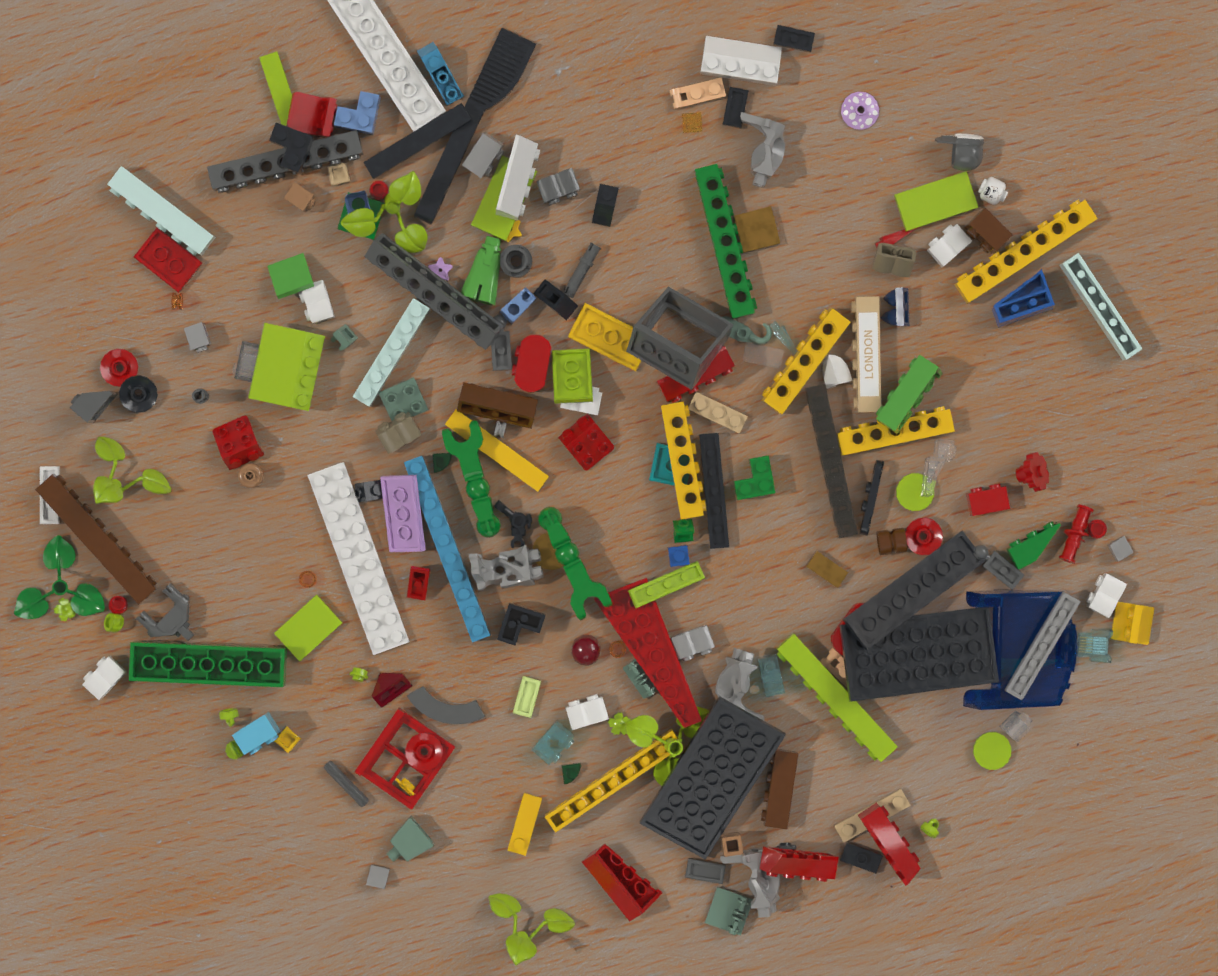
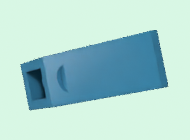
(440, 73)

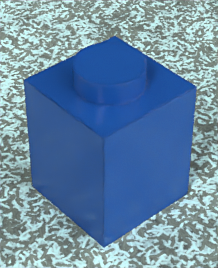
(678, 555)

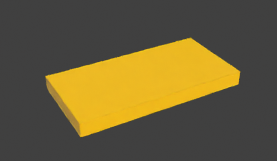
(604, 335)

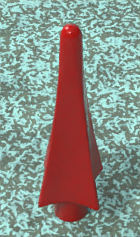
(894, 237)

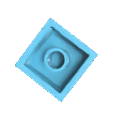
(256, 733)

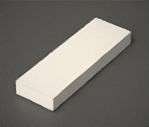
(47, 514)

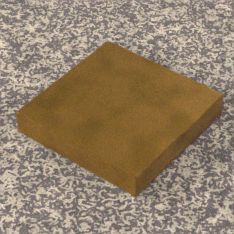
(757, 229)

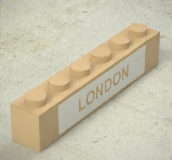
(867, 354)

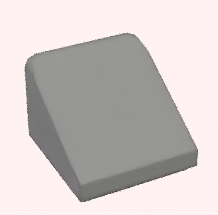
(1120, 548)
(378, 876)

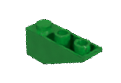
(1028, 550)

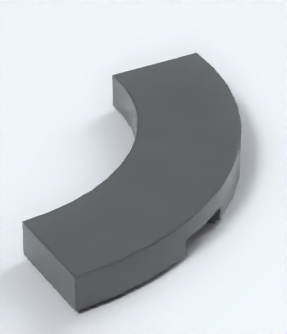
(445, 712)

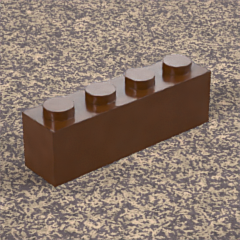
(497, 405)
(780, 789)

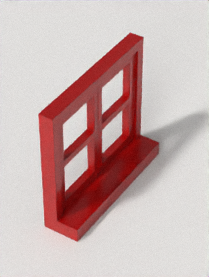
(383, 743)

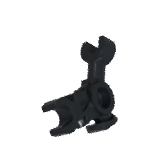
(518, 522)

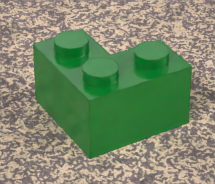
(761, 480)

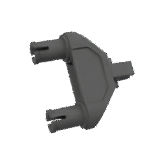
(174, 621)

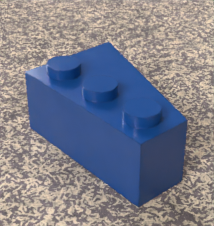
(1024, 302)

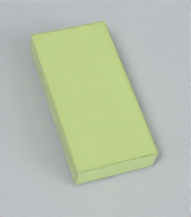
(527, 696)

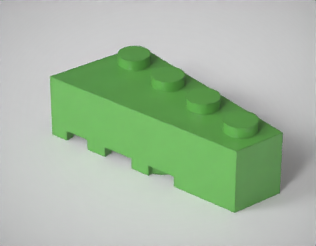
(908, 393)

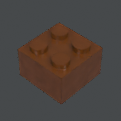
(988, 231)

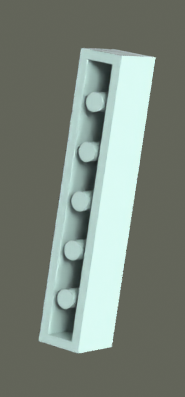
(160, 210)
(1100, 306)
(391, 352)

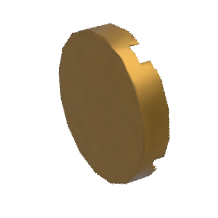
(547, 552)

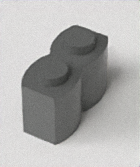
(558, 186)

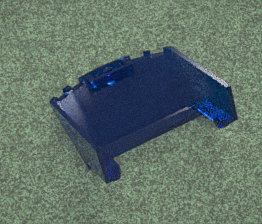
(1016, 623)

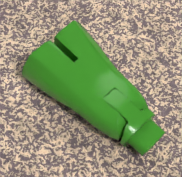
(482, 279)

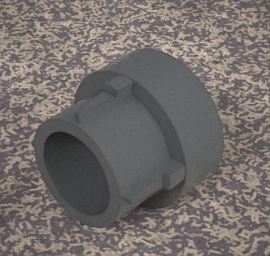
(523, 268)

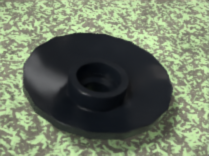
(135, 402)

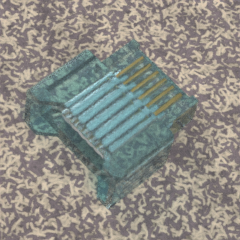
(1094, 645)

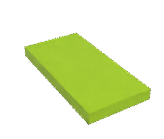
(936, 201)
(486, 217)

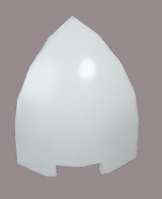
(835, 371)

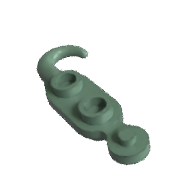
(743, 334)

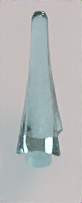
(782, 335)

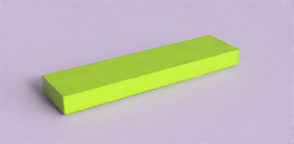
(277, 84)
(666, 584)

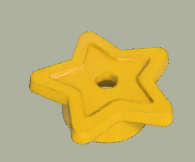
(515, 231)
(406, 785)

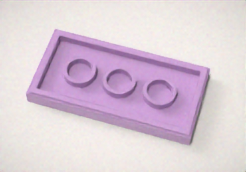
(402, 513)

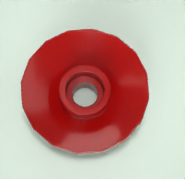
(109, 366)
(933, 536)
(420, 761)

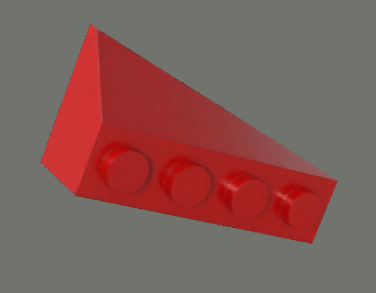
(721, 364)
(889, 842)
(798, 863)
(621, 882)

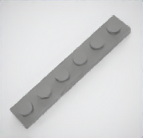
(1042, 645)

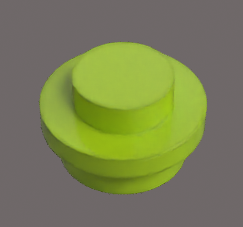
(359, 674)

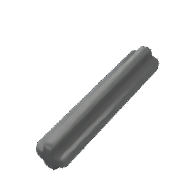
(346, 784)

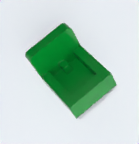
(683, 530)

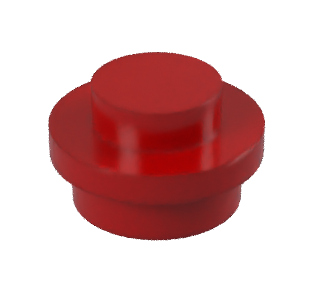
(378, 190)
(1097, 528)
(118, 605)

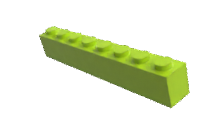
(834, 694)

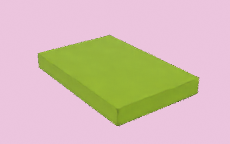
(572, 376)
(308, 627)

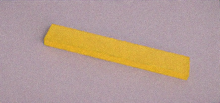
(500, 452)

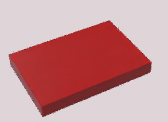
(168, 260)

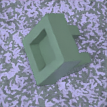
(344, 336)

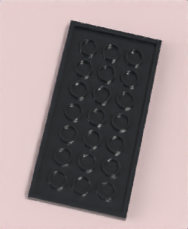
(922, 656)
(712, 777)

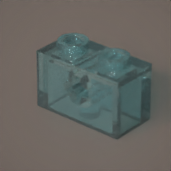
(770, 675)
(556, 731)

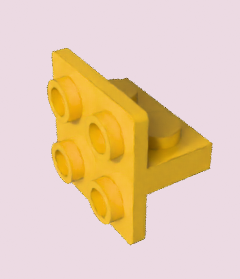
(1132, 623)

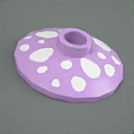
(853, 117)

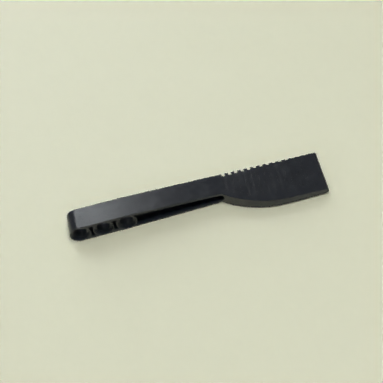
(497, 79)

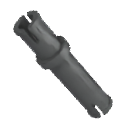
(581, 270)

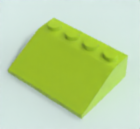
(286, 366)

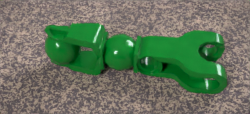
(476, 487)
(568, 555)

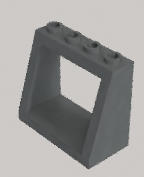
(668, 356)

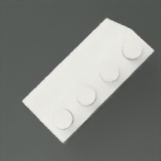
(741, 60)
(517, 177)

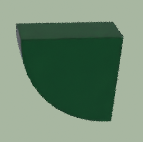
(441, 461)
(570, 772)

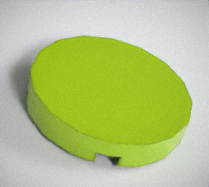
(909, 493)
(992, 750)

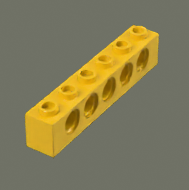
(838, 325)
(669, 412)
(943, 426)

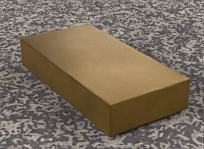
(827, 569)

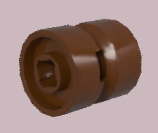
(891, 541)

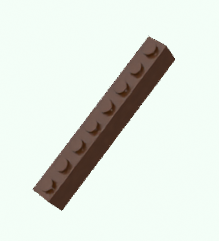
(96, 538)

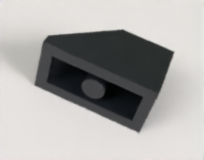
(605, 205)
(555, 299)

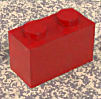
(987, 500)

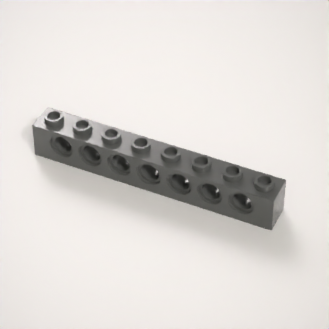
(218, 171)
(433, 291)

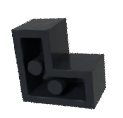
(296, 144)
(517, 618)

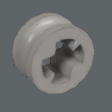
(500, 429)

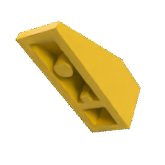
(524, 824)

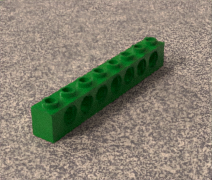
(736, 308)

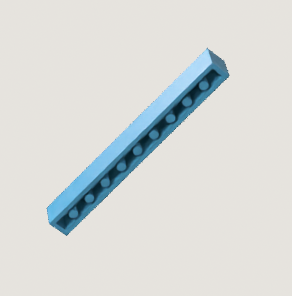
(448, 550)

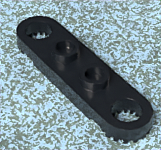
(869, 504)

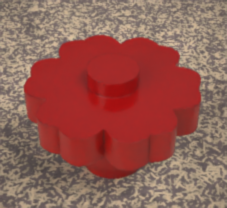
(1033, 472)

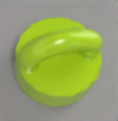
(113, 622)
(229, 715)
(233, 750)
(930, 830)

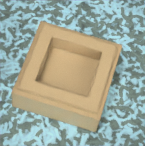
(338, 174)

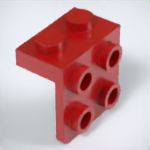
(312, 114)
(237, 442)
(586, 442)

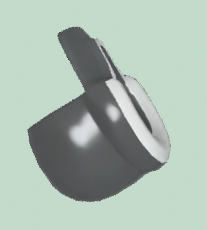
(966, 150)

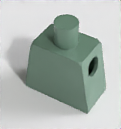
(409, 841)

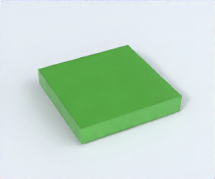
(290, 276)

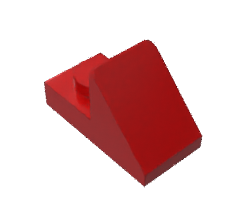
(418, 583)

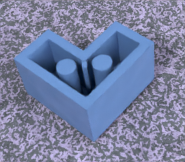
(361, 119)

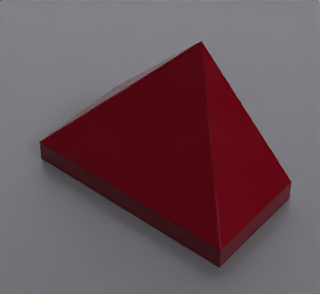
(389, 687)

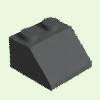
(92, 404)

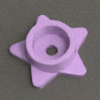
(445, 269)

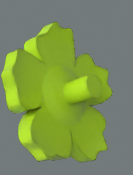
(64, 609)
(618, 724)

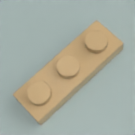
(717, 412)

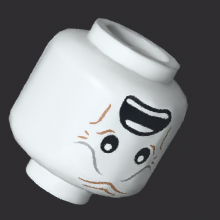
(992, 190)

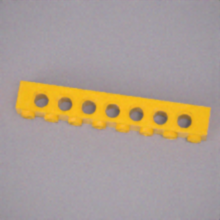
(1084, 217)
(608, 783)

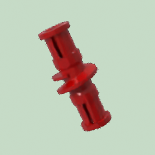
(1076, 533)

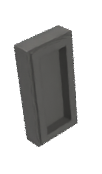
(705, 871)

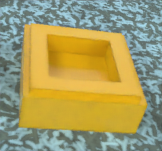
(287, 739)

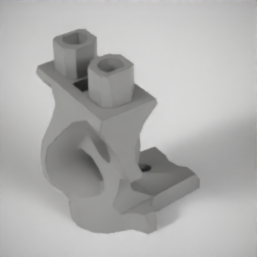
(770, 153)
(515, 573)
(735, 679)
(763, 887)

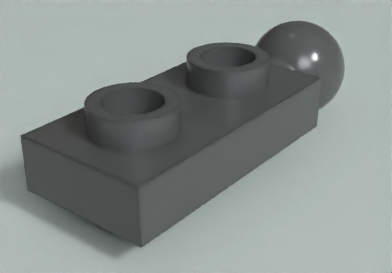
(501, 348)
(999, 567)

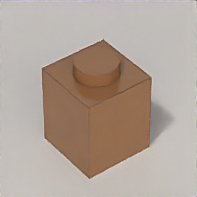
(300, 197)
(731, 844)

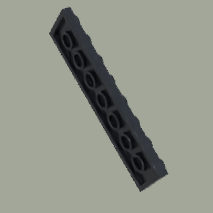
(913, 590)

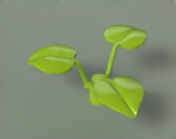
(405, 190)
(110, 490)
(642, 731)
(519, 944)

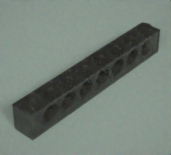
(831, 461)

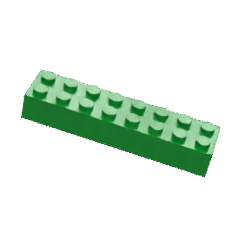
(207, 664)

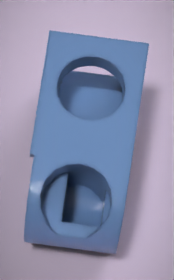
(518, 305)

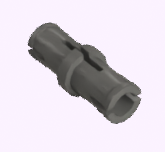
(205, 396)

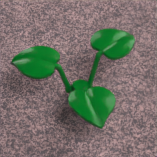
(86, 599)

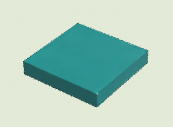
(661, 466)

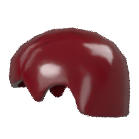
(586, 650)

